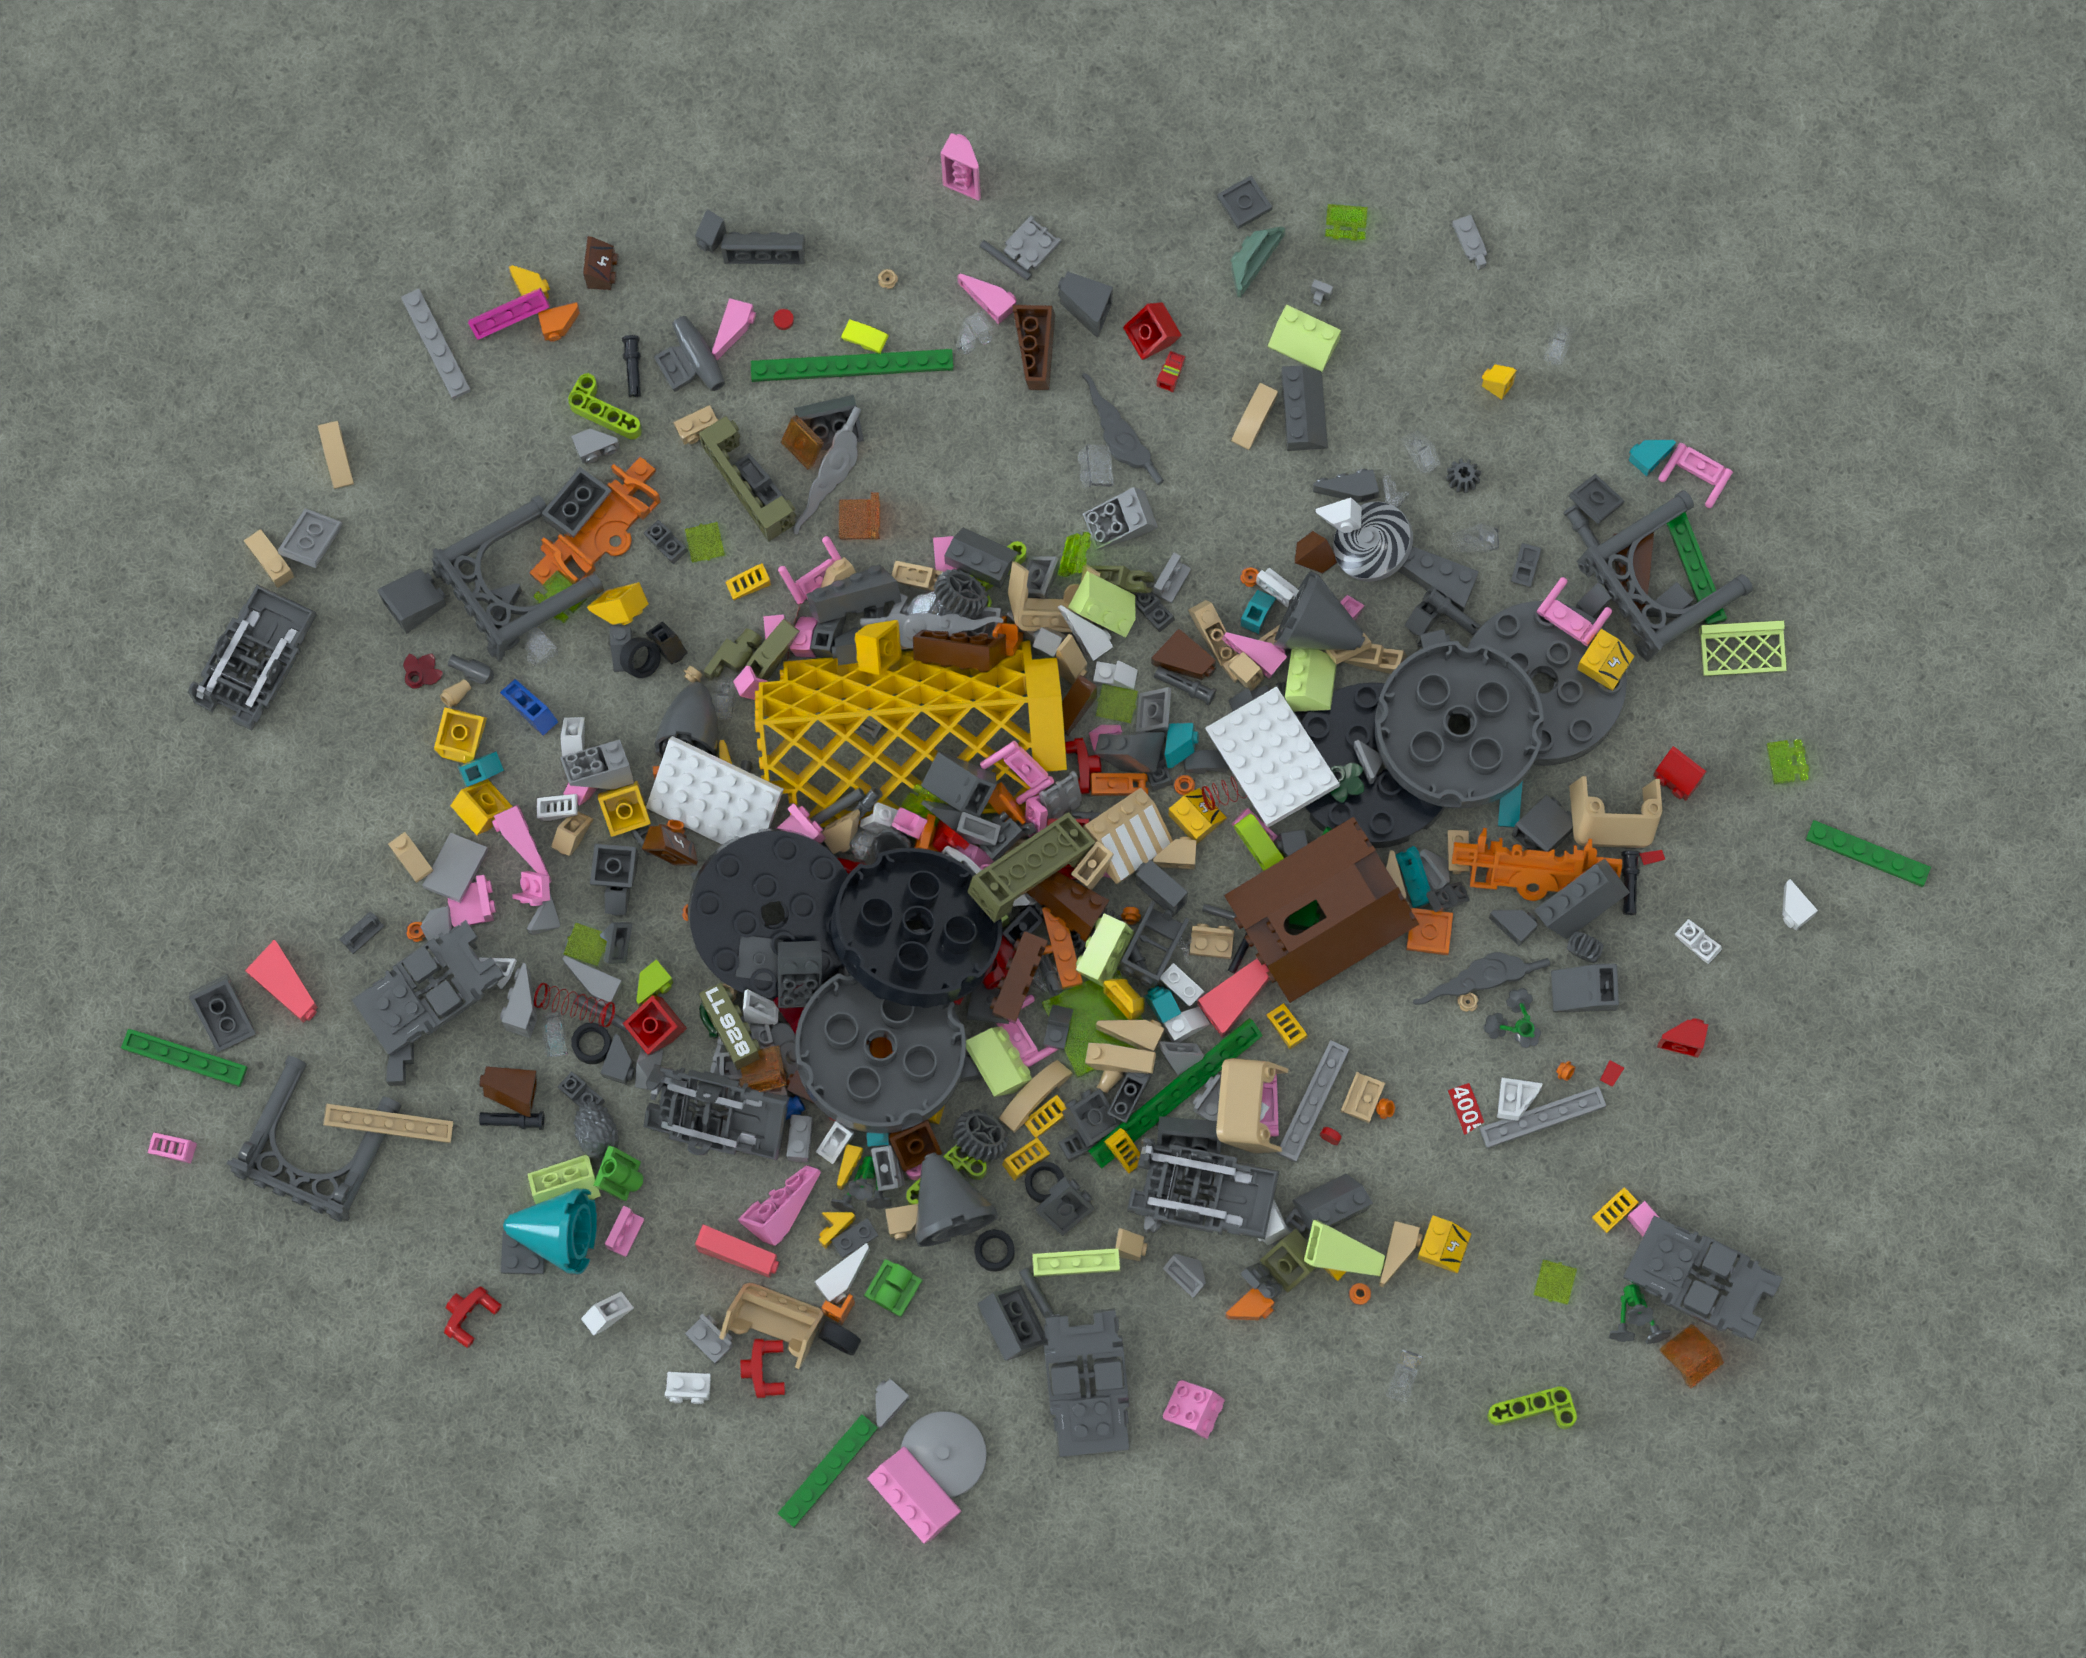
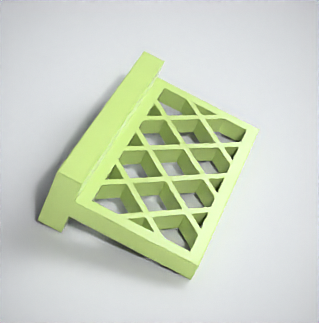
(1742, 630)
(1076, 1262)

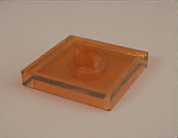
(802, 442)

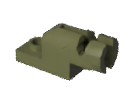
(1125, 578)
(733, 654)

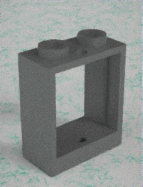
(1161, 887)

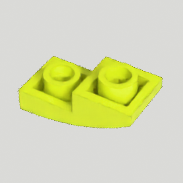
(864, 335)

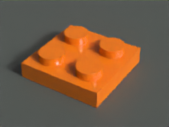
(1432, 933)

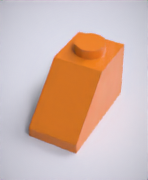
(558, 320)
(1251, 1307)

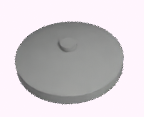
(948, 1450)

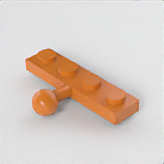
(1062, 950)

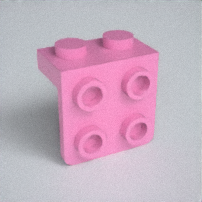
(800, 823)
(475, 906)
(1194, 1408)

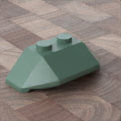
(1253, 256)

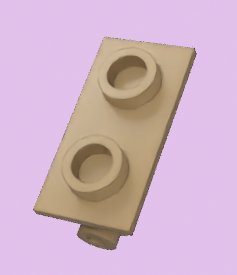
(1461, 837)

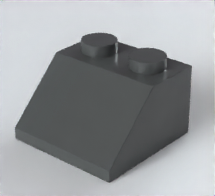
(614, 866)

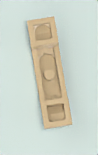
(1033, 1094)

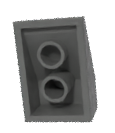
(222, 1013)

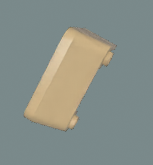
(1035, 613)
(1614, 829)
(1241, 1104)
(774, 1315)

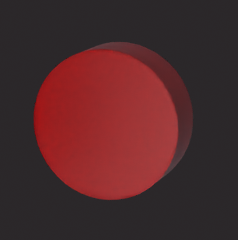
(783, 319)
(1330, 1135)

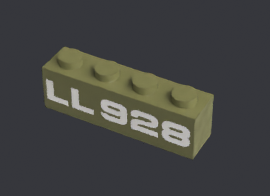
(730, 1026)

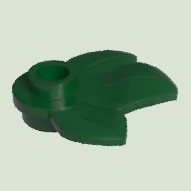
(1348, 782)

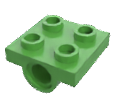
(619, 1174)
(893, 1287)

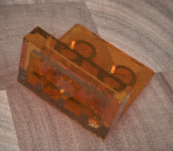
(860, 518)
(765, 1072)
(1692, 1355)

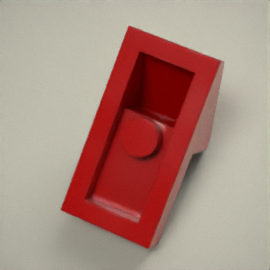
(946, 836)

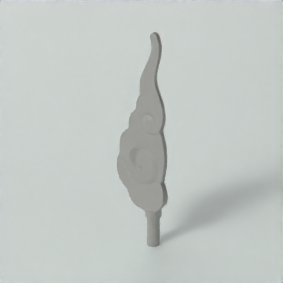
(834, 467)
(912, 624)

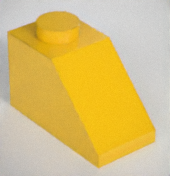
(528, 281)
(1499, 380)

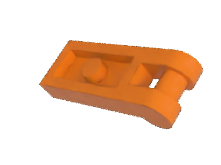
(1117, 783)

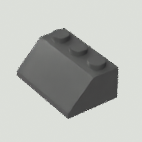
(829, 417)
(575, 503)
(980, 557)
(1189, 1133)
(1333, 1202)
(1012, 1322)

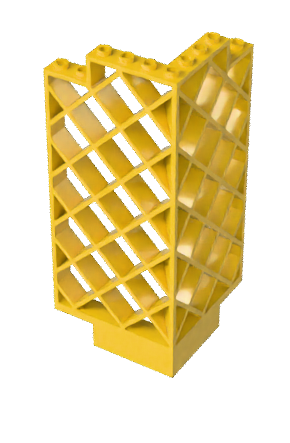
(896, 712)

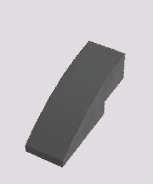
(758, 479)
(397, 1065)

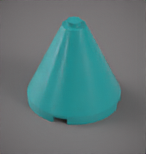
(558, 1229)

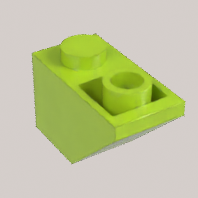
(653, 981)

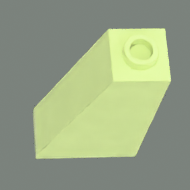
(1338, 1251)

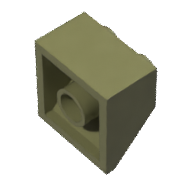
(1287, 1261)

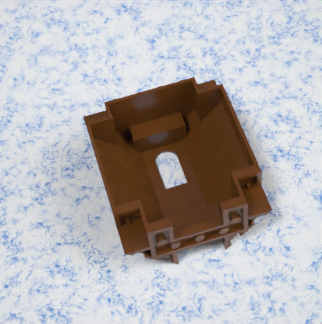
(1353, 891)

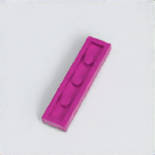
(508, 313)

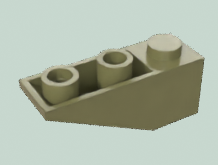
(772, 650)

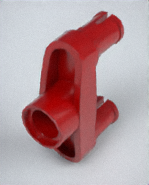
(1087, 763)
(460, 1307)
(753, 1368)

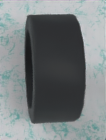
(651, 663)
(579, 1032)
(1040, 1166)
(999, 1234)
(839, 1338)

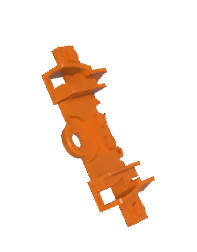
(609, 520)
(1525, 867)

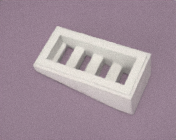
(542, 804)

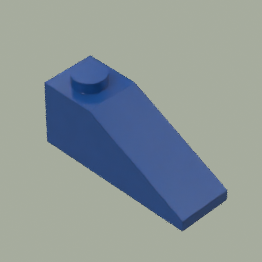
(529, 707)

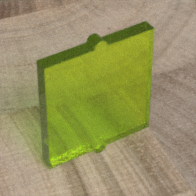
(704, 542)
(1116, 703)
(585, 944)
(1555, 1282)

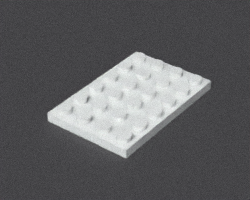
(1272, 757)
(711, 794)

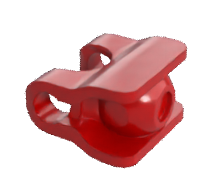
(1004, 953)

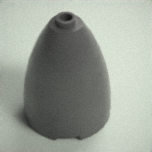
(690, 719)

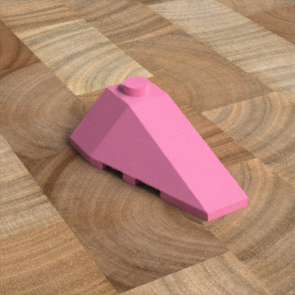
(516, 832)
(777, 1214)

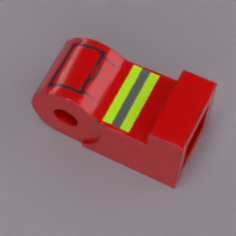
(1171, 371)

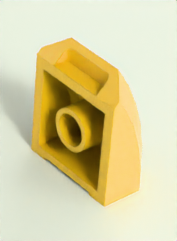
(459, 735)
(1124, 998)

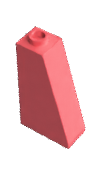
(279, 979)
(1233, 996)
(736, 1251)

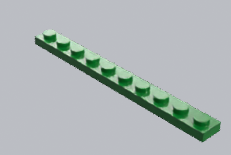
(852, 365)
(1180, 1089)

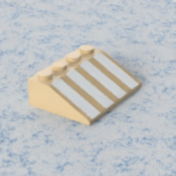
(1131, 832)

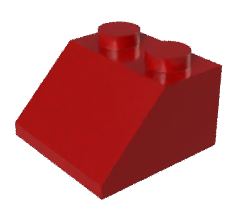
(1152, 330)
(1679, 774)
(654, 1025)
(1685, 1038)

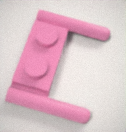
(1699, 466)
(812, 579)
(1569, 620)
(1024, 767)
(1023, 1042)
(1270, 1098)

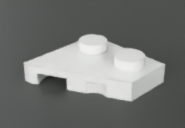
(1516, 1097)

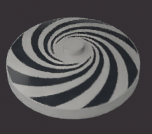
(1376, 547)

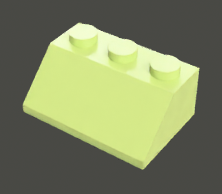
(1304, 338)
(1104, 604)
(1310, 680)
(1104, 949)
(998, 1061)
(563, 1178)

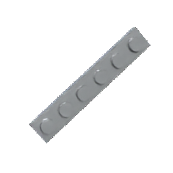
(435, 344)
(1313, 1101)
(1543, 1117)

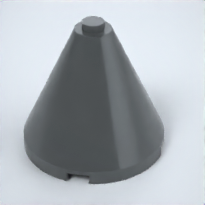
(1317, 620)
(948, 1204)

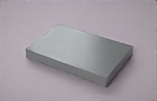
(310, 538)
(455, 867)

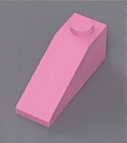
(990, 297)
(733, 325)
(1262, 653)

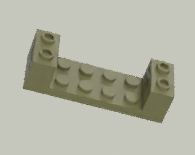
(717, 442)
(1029, 864)

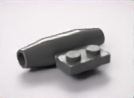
(690, 358)

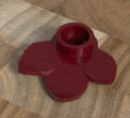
(423, 669)

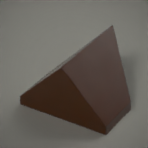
(1315, 553)

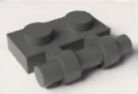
(1007, 837)
(1259, 1278)

